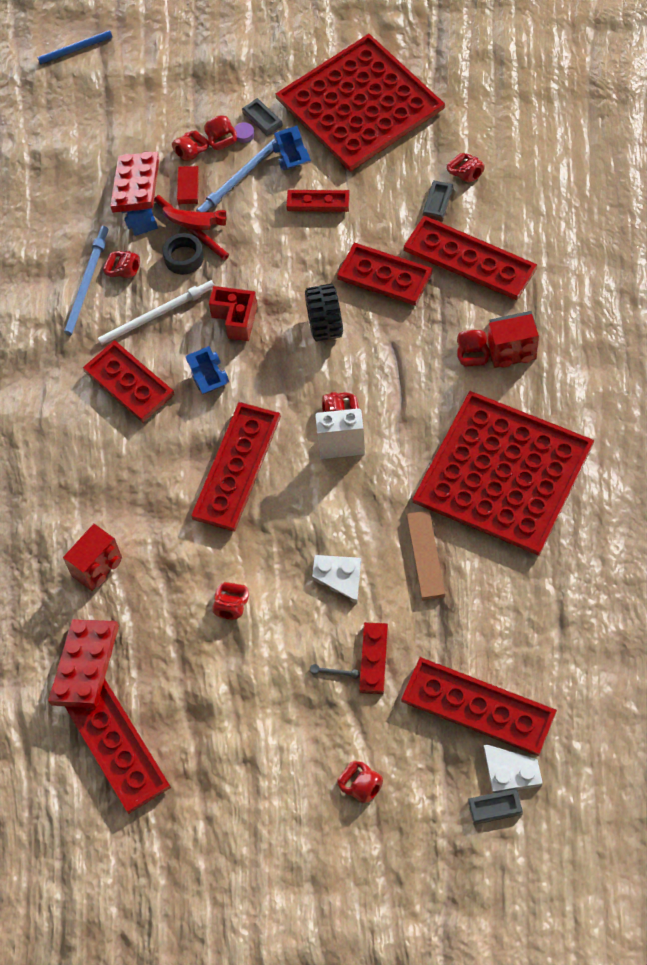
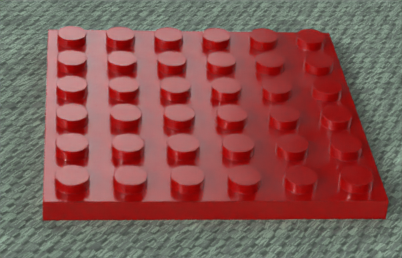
(360, 101)
(503, 472)

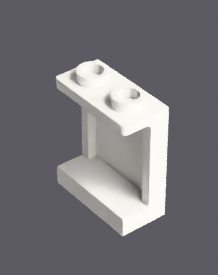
(340, 433)

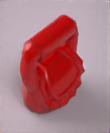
(217, 128)
(187, 148)
(469, 171)
(126, 266)
(469, 342)
(335, 402)
(230, 606)
(365, 785)

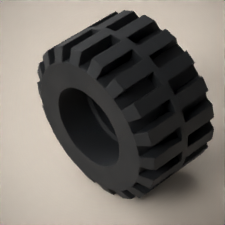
(324, 312)

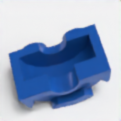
(290, 148)
(140, 221)
(206, 370)

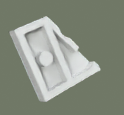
(339, 574)
(511, 770)

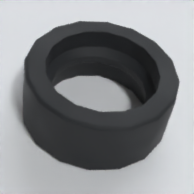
(176, 242)

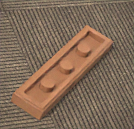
(425, 555)

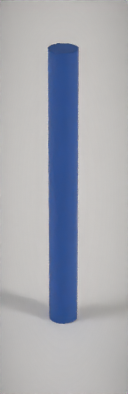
(74, 47)

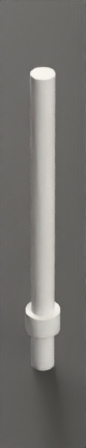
(192, 294)

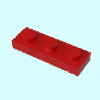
(318, 200)
(373, 658)

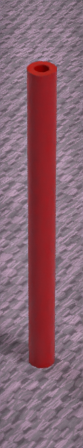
(198, 233)

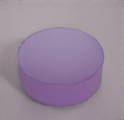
(245, 132)

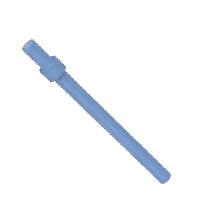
(214, 198)
(98, 247)

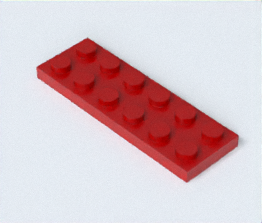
(470, 257)
(236, 466)
(479, 706)
(120, 751)

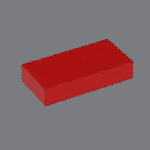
(188, 185)

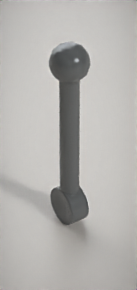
(314, 669)

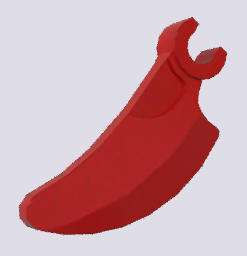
(195, 219)

